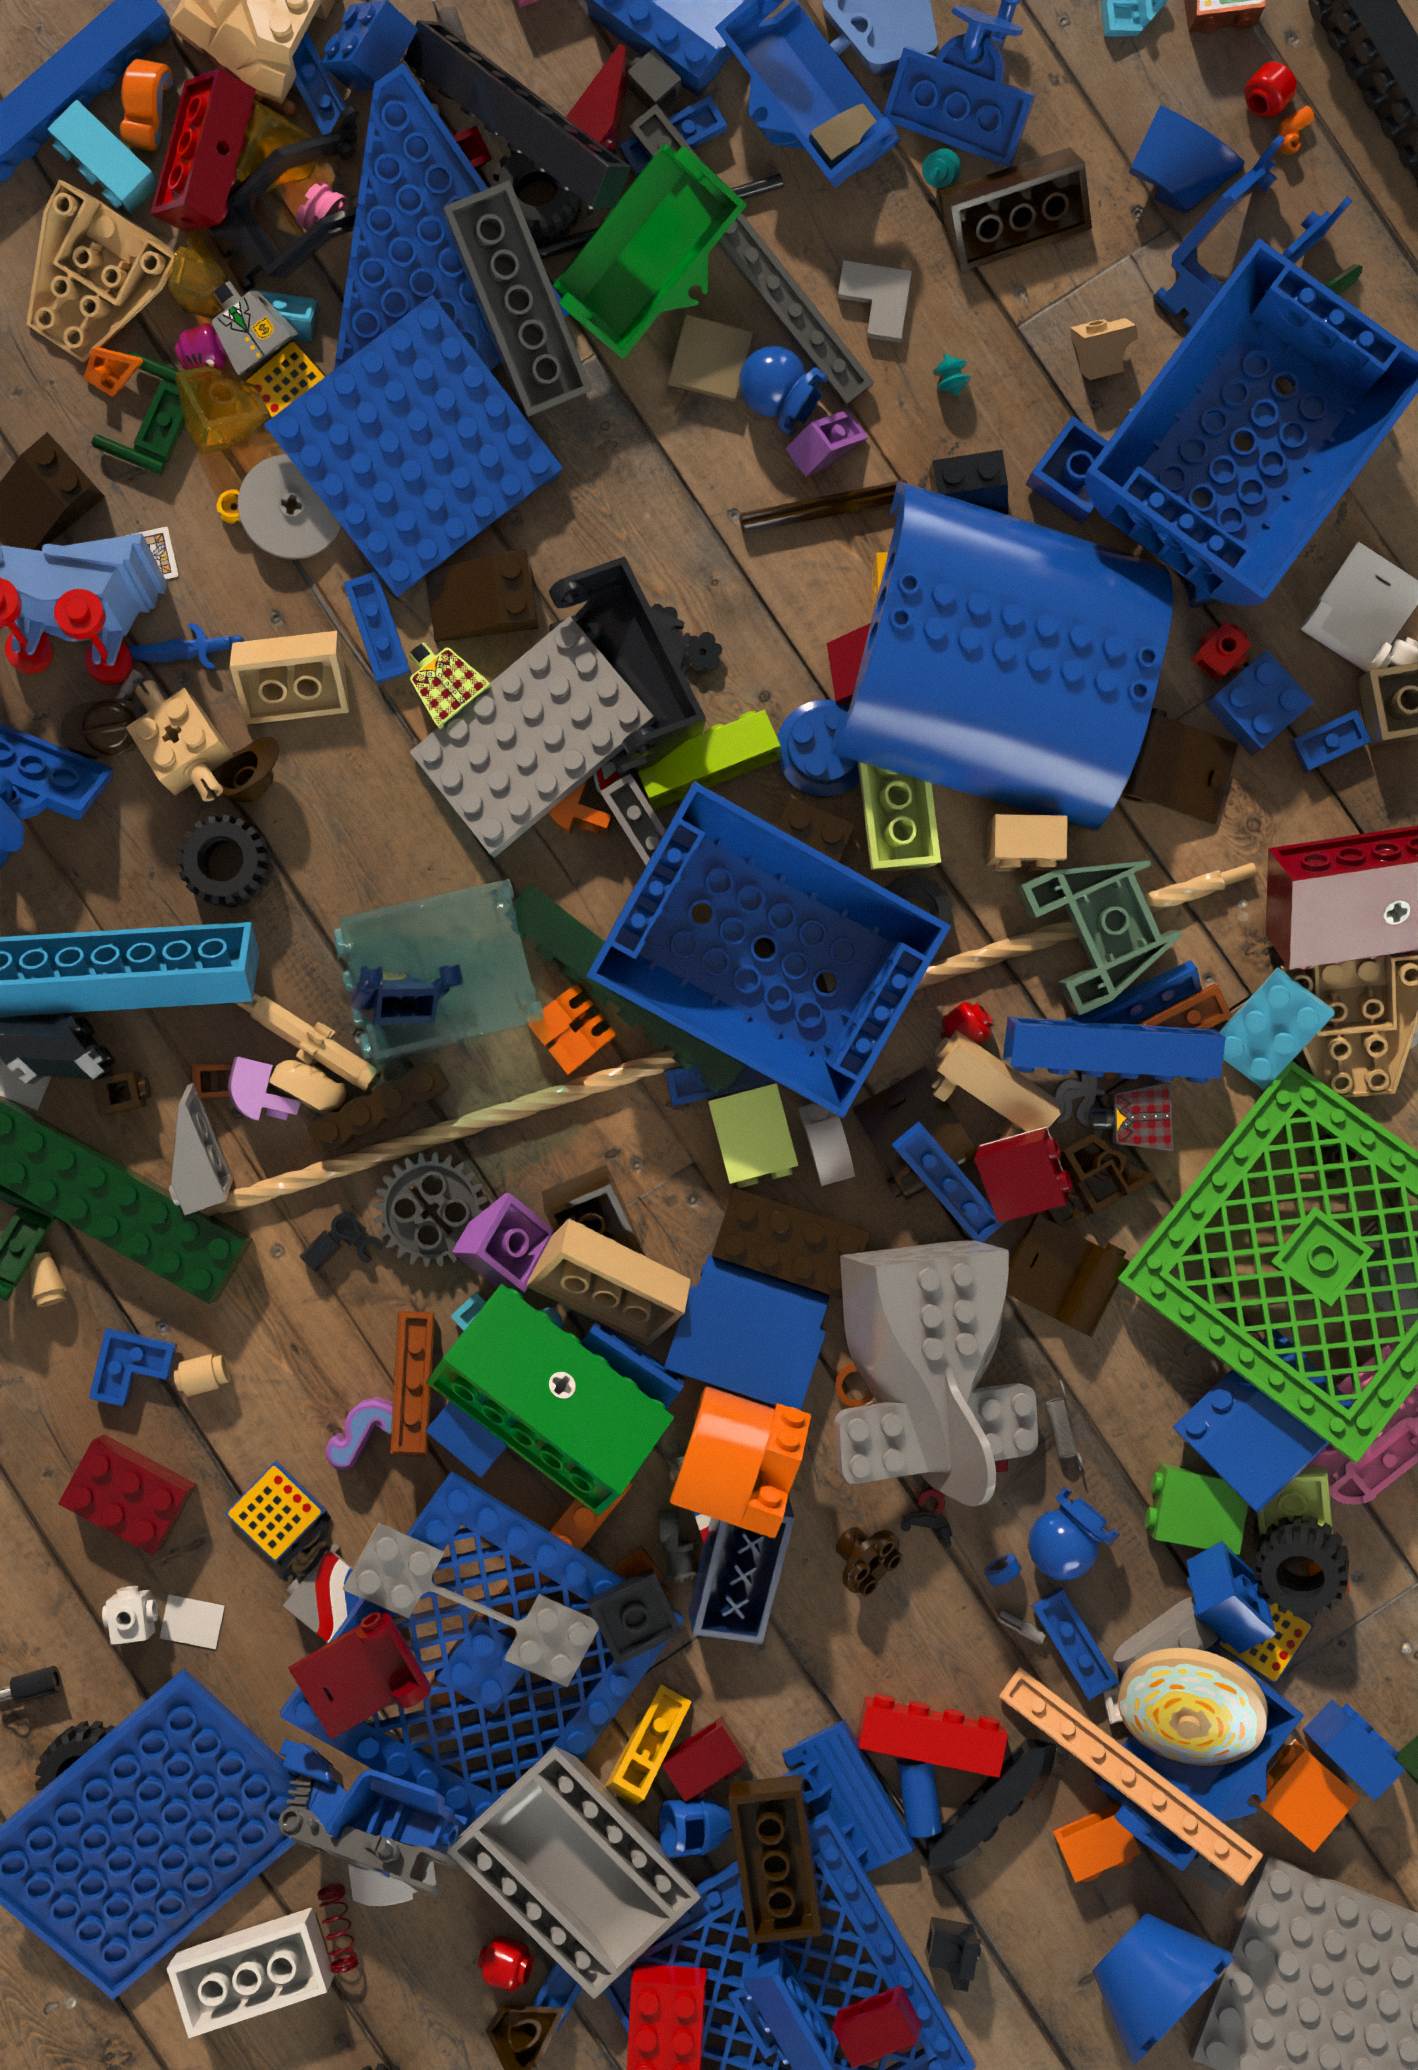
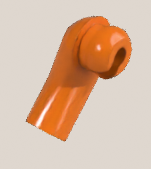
(1290, 128)

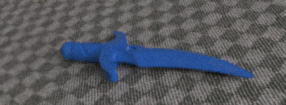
(185, 649)

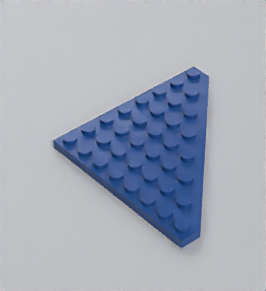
(398, 233)

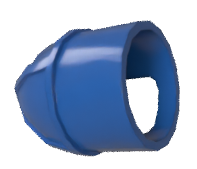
(692, 1826)

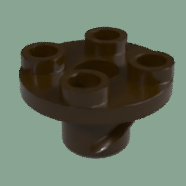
(867, 1558)

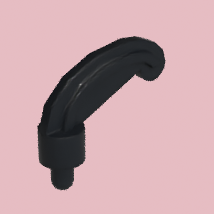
(929, 1520)

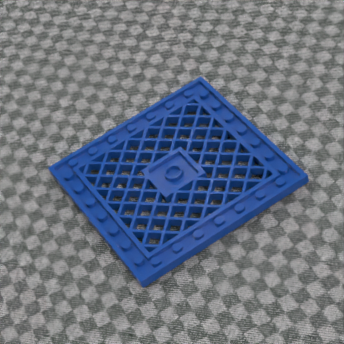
(477, 1661)
(874, 1929)

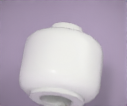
(1404, 652)

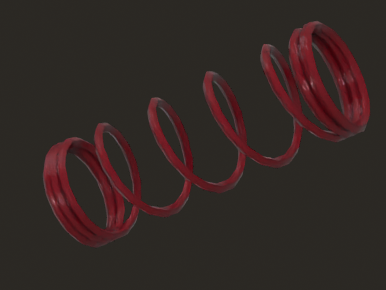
(352, 1962)

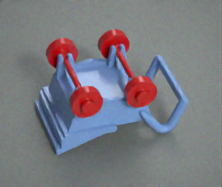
(77, 596)

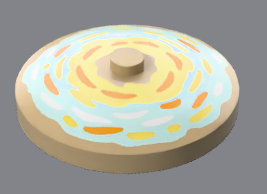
(1193, 1706)

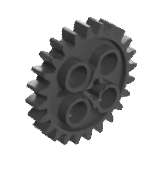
(406, 1230)

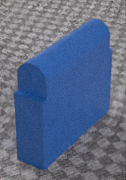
(750, 1333)

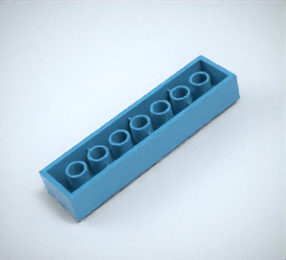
(127, 969)

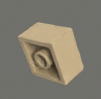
(1026, 841)

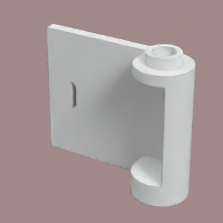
(1363, 609)

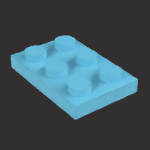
(1273, 1028)

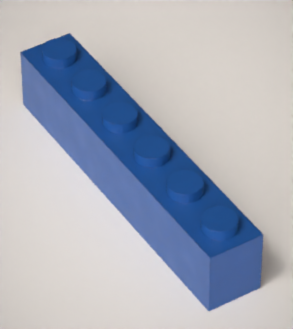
(1113, 1048)

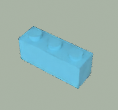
(102, 158)

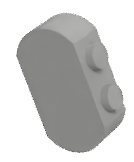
(1172, 1629)

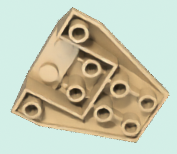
(91, 272)
(1372, 1023)

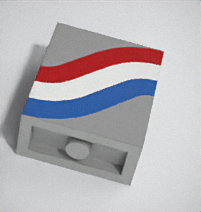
(320, 1596)

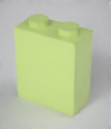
(753, 1135)

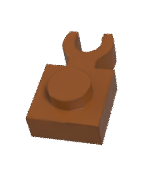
(637, 1562)

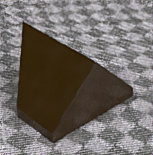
(523, 2034)

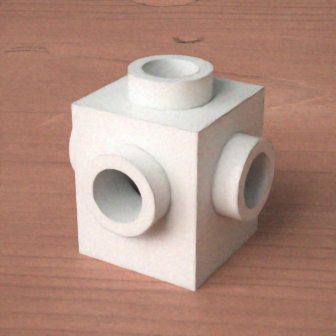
(130, 1615)

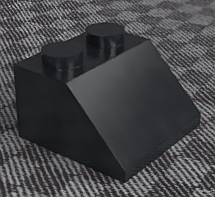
(973, 479)

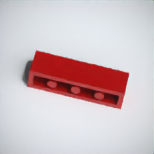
(931, 1735)

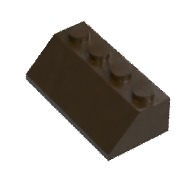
(1016, 208)

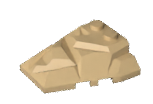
(250, 37)

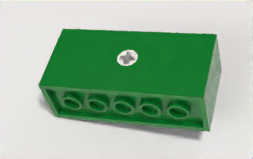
(551, 1399)

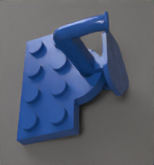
(964, 100)
(42, 777)

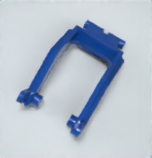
(1196, 285)

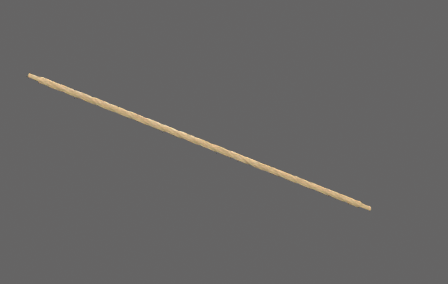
(662, 1061)

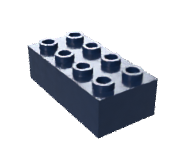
(738, 1580)

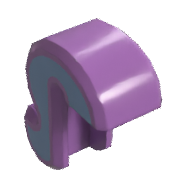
(359, 1426)

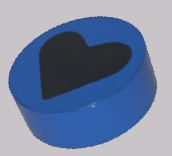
(1002, 1570)

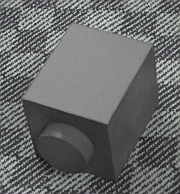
(653, 81)

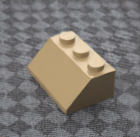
(290, 677)

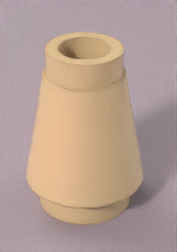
(46, 1281)

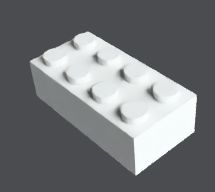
(250, 1972)

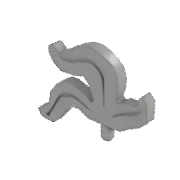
(1074, 1089)

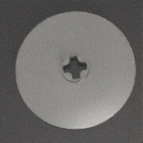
(267, 521)

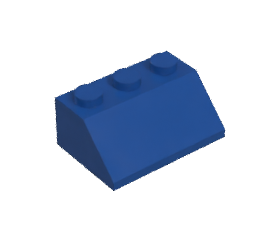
(634, 1363)
(788, 2011)

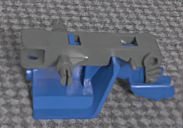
(370, 1821)

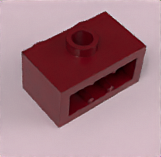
(704, 1760)
(877, 2027)

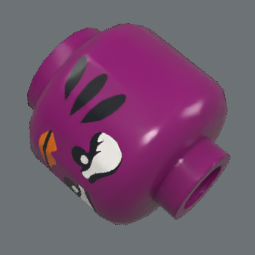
(200, 348)

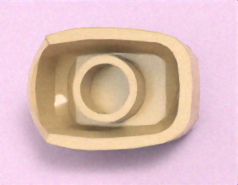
(309, 1086)

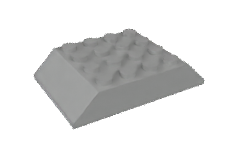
(575, 1870)

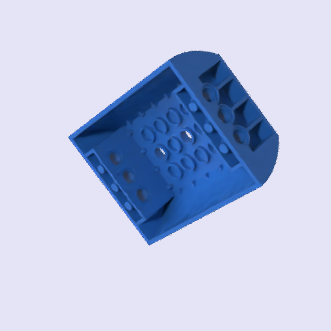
(1305, 446)
(769, 1006)

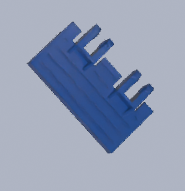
(851, 1790)

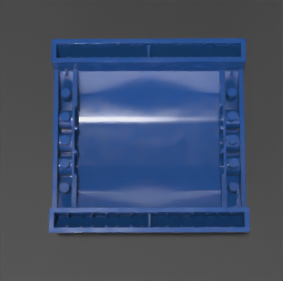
(1008, 660)

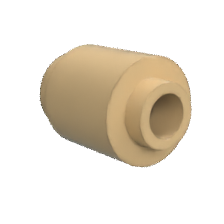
(202, 1374)

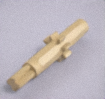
(314, 1042)

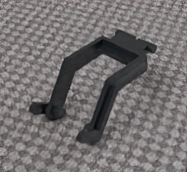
(245, 233)

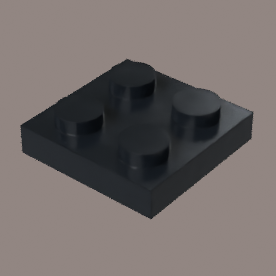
(634, 1616)

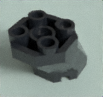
(53, 1048)

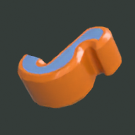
(143, 103)

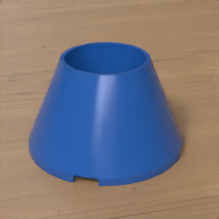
(1155, 1980)

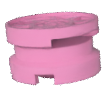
(320, 203)

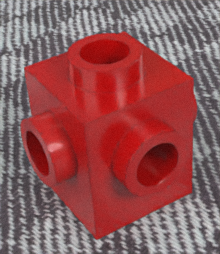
(1222, 651)

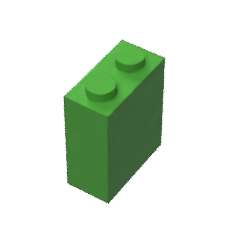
(1195, 1509)

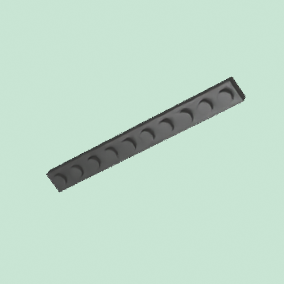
(770, 280)

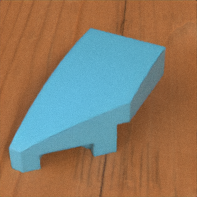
(1128, 17)

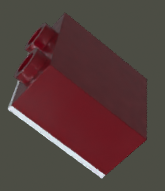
(1023, 1174)

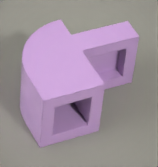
(248, 1091)

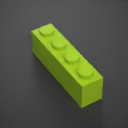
(712, 758)

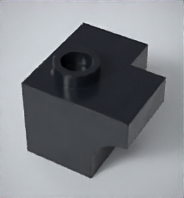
(954, 1949)

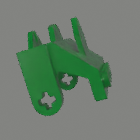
(649, 249)

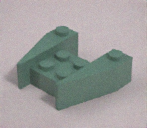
(1110, 924)

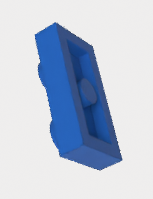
(1330, 741)

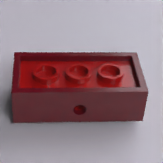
(203, 151)

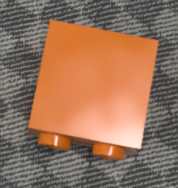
(1306, 1795)

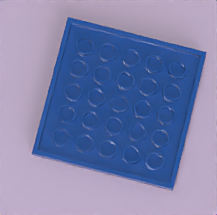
(414, 446)

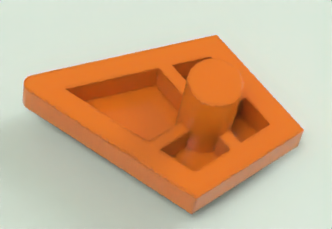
(110, 369)

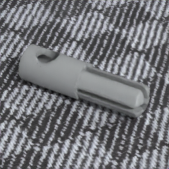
(129, 685)
(1022, 1627)

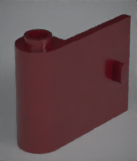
(362, 1673)

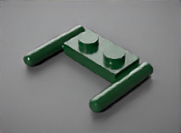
(159, 428)
(20, 1239)

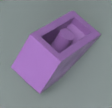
(825, 442)

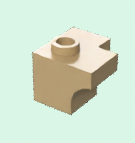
(1102, 346)

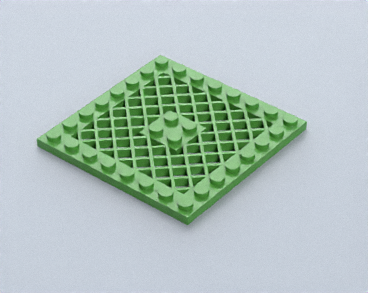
(1316, 1257)

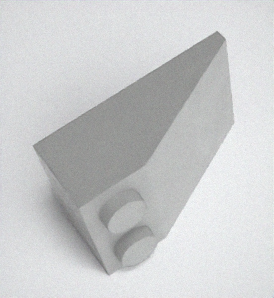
(199, 1166)

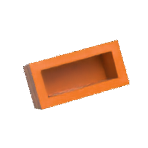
(1096, 1844)

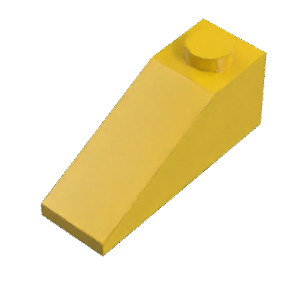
(648, 1746)

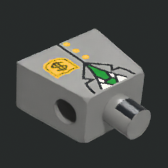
(249, 327)

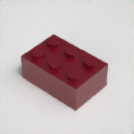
(127, 1494)

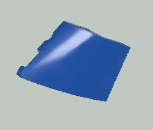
(1183, 160)

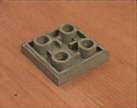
(710, 358)

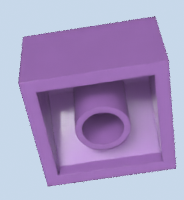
(504, 1243)

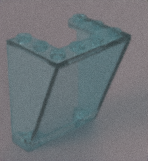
(422, 935)

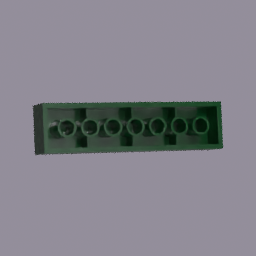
(116, 1205)

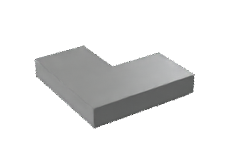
(883, 289)

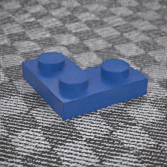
(124, 1355)

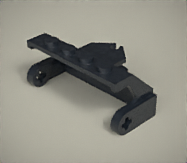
(642, 651)

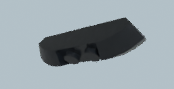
(978, 1817)

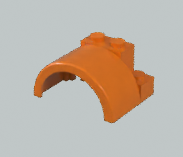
(741, 1461)

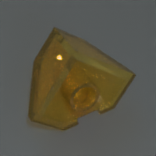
(265, 134)
(195, 279)
(218, 409)

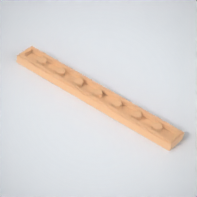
(1132, 1776)

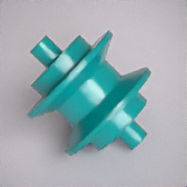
(941, 168)
(951, 375)

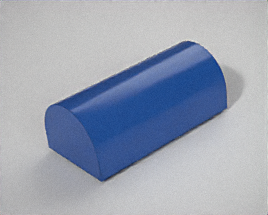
(919, 1798)

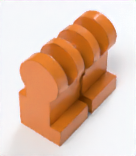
(571, 1047)

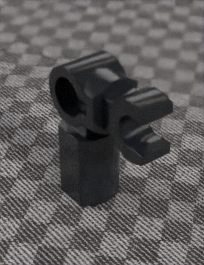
(345, 1227)

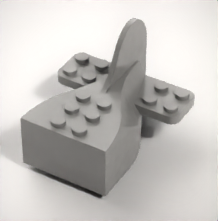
(921, 1339)

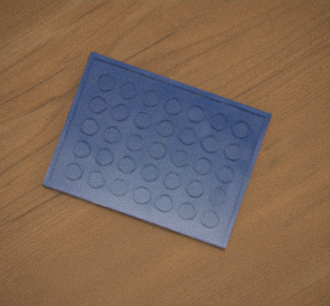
(145, 1835)

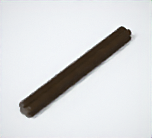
(818, 507)

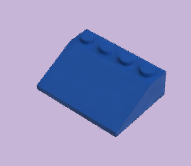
(676, 29)
(1250, 1436)

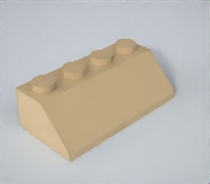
(610, 1283)

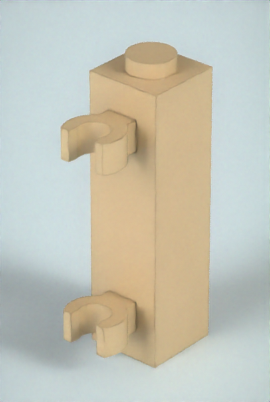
(993, 1083)

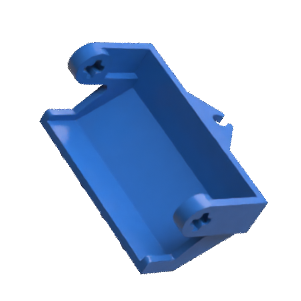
(800, 84)
(1217, 1788)

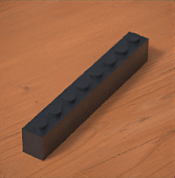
(517, 115)

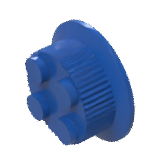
(806, 749)

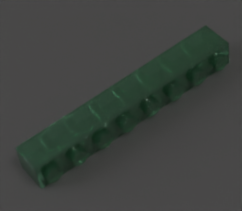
(576, 947)

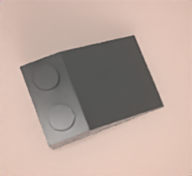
(1378, 1276)

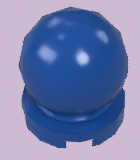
(778, 386)
(1068, 1538)

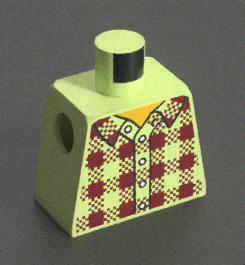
(445, 682)

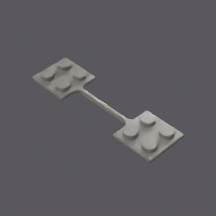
(399, 1570)

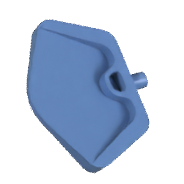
(881, 30)

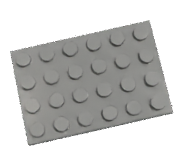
(532, 736)

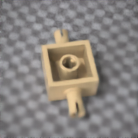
(179, 741)

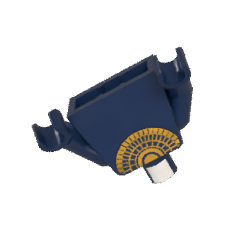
(400, 996)

